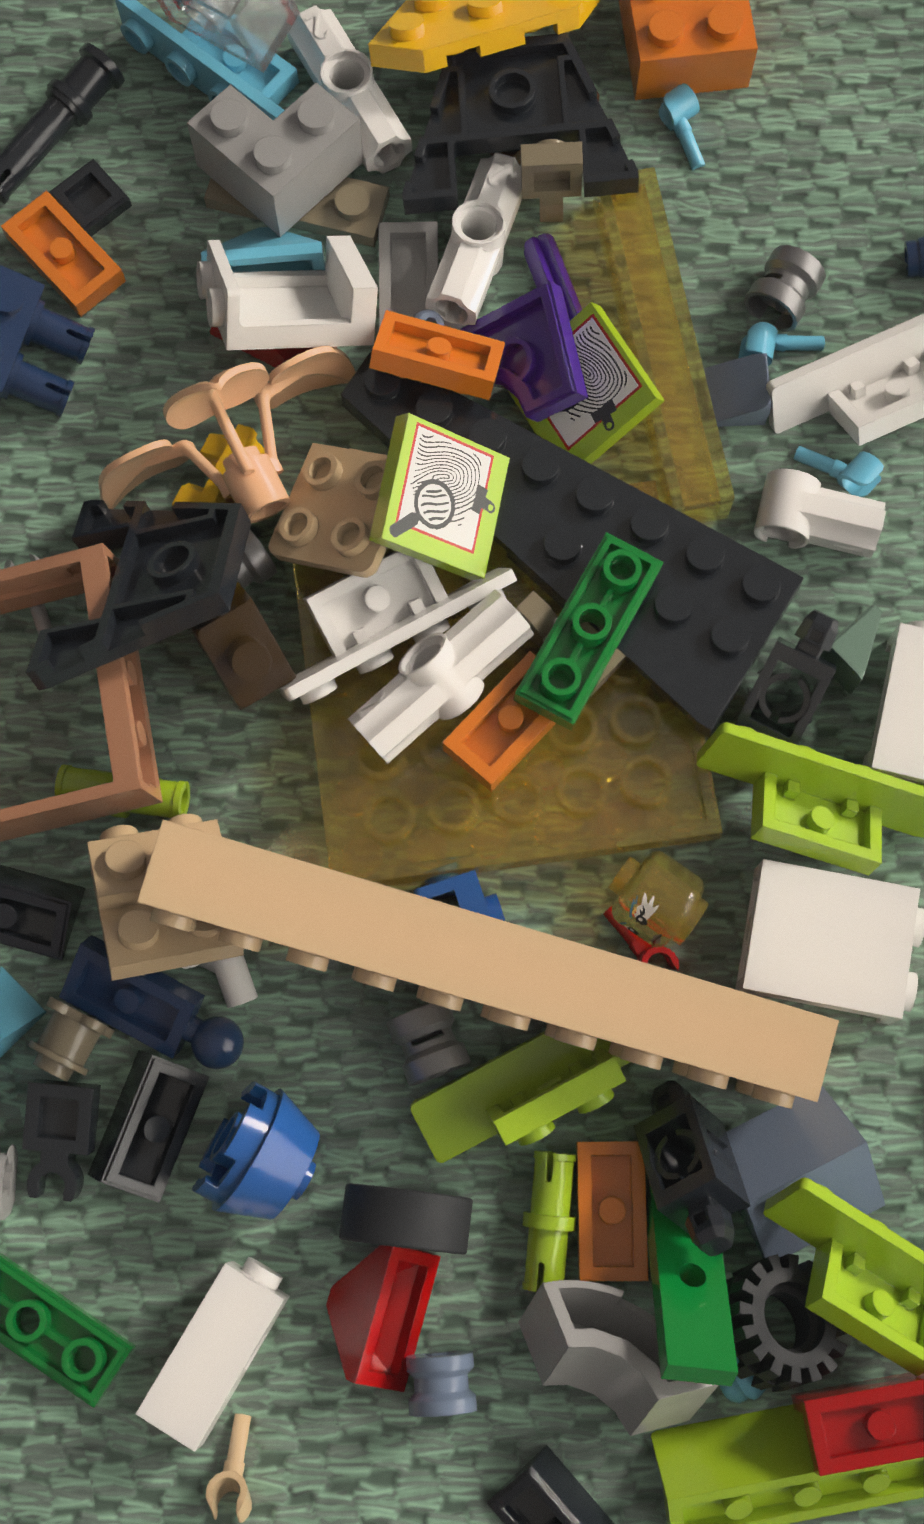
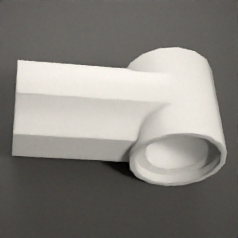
(804, 513)

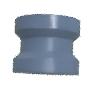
(441, 1383)

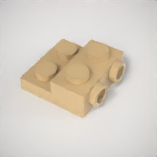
(132, 940)

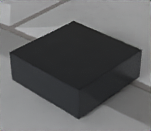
(91, 197)

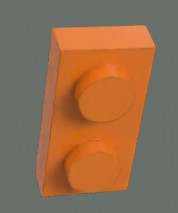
(63, 253)
(436, 355)
(497, 731)
(611, 1212)

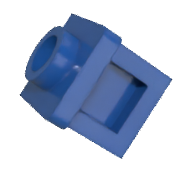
(467, 891)

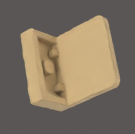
(332, 512)

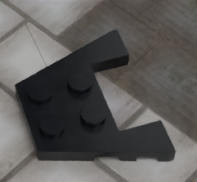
(513, 101)
(169, 578)

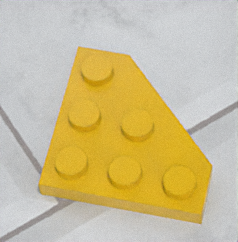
(430, 30)

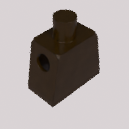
(243, 652)

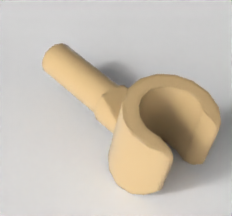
(231, 1477)

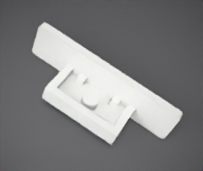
(864, 386)
(372, 614)

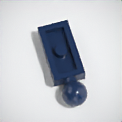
(150, 1009)

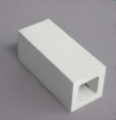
(214, 1352)

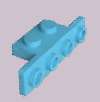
(204, 64)

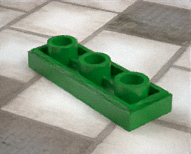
(575, 660)
(689, 1305)
(68, 1342)

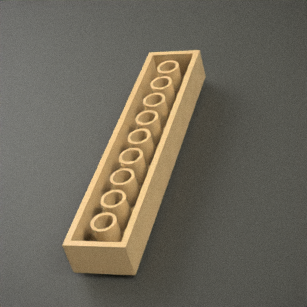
(479, 958)

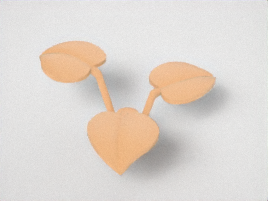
(249, 475)

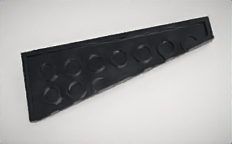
(708, 603)

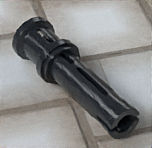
(67, 104)

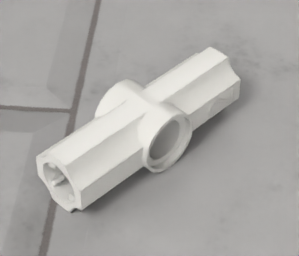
(350, 79)
(476, 241)
(441, 675)

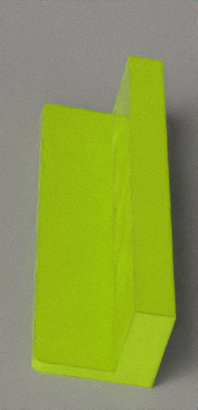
(763, 1473)

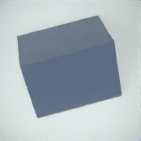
(797, 1143)

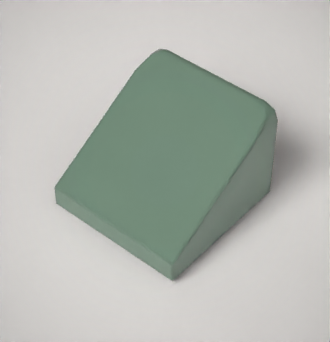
(853, 649)

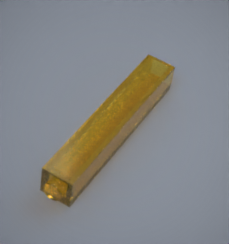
(661, 335)

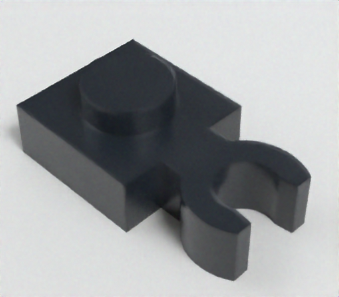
(60, 1124)

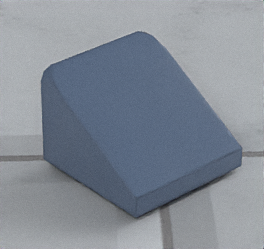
(740, 391)

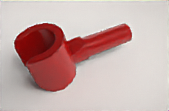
(639, 947)

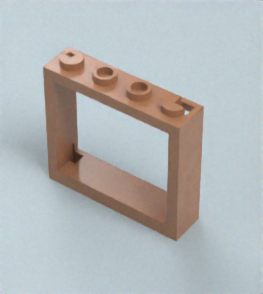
(121, 693)

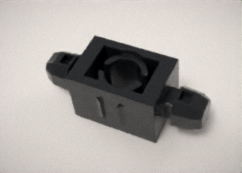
(816, 634)
(714, 1188)

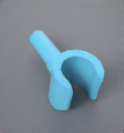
(677, 108)
(764, 339)
(857, 477)

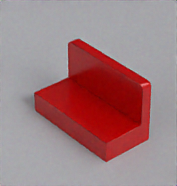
(864, 1423)

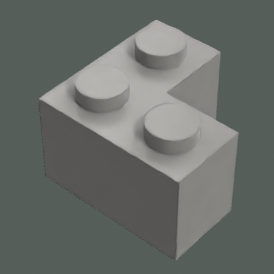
(280, 163)

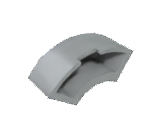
(607, 1347)

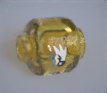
(658, 899)

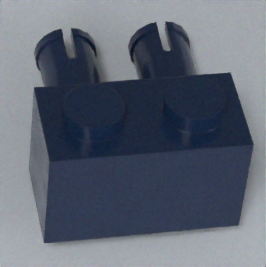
(27, 320)

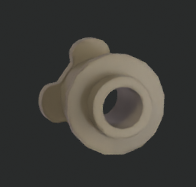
(67, 1041)

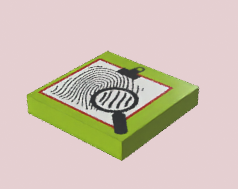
(616, 390)
(439, 497)

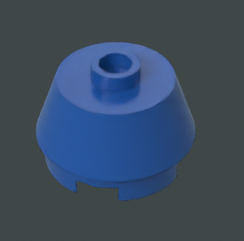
(259, 1156)

